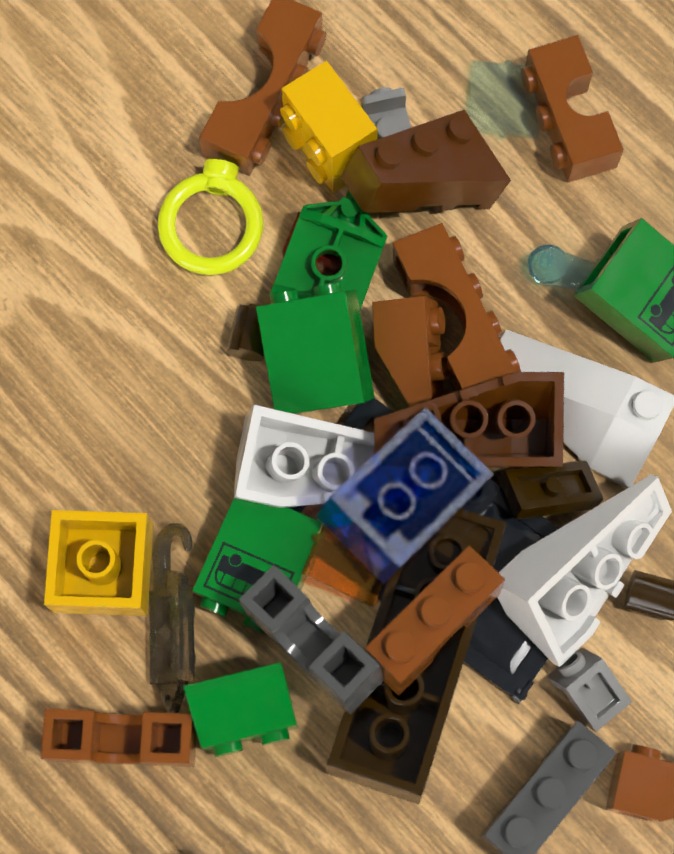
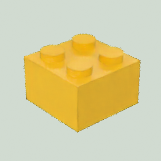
(324, 123)
(99, 563)

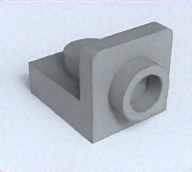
(387, 110)
(590, 688)

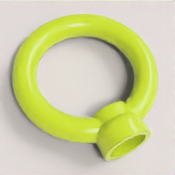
(217, 178)

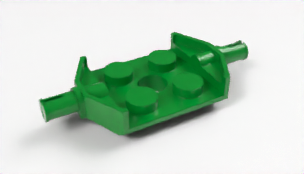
(337, 230)

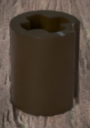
(245, 335)
(650, 595)

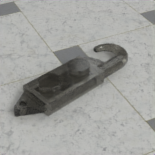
(171, 621)

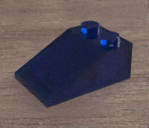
(403, 495)

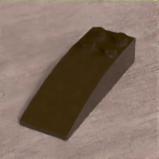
(393, 737)

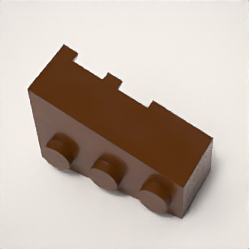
(426, 166)

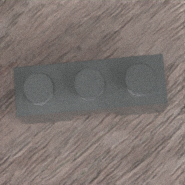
(311, 641)
(549, 792)

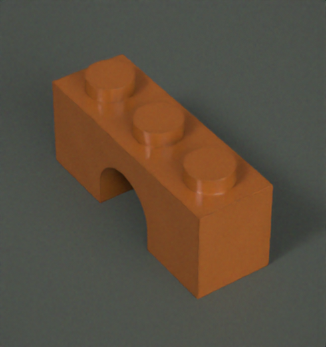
(580, 142)
(433, 617)
(119, 738)

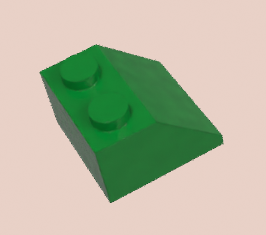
(242, 709)

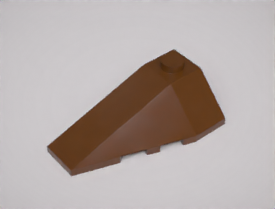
(501, 421)

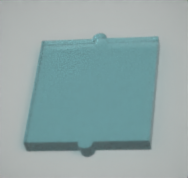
(501, 102)

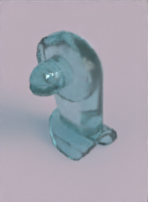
(558, 268)

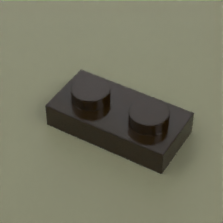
(550, 490)

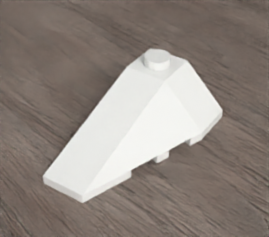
(607, 413)
(296, 458)
(568, 575)

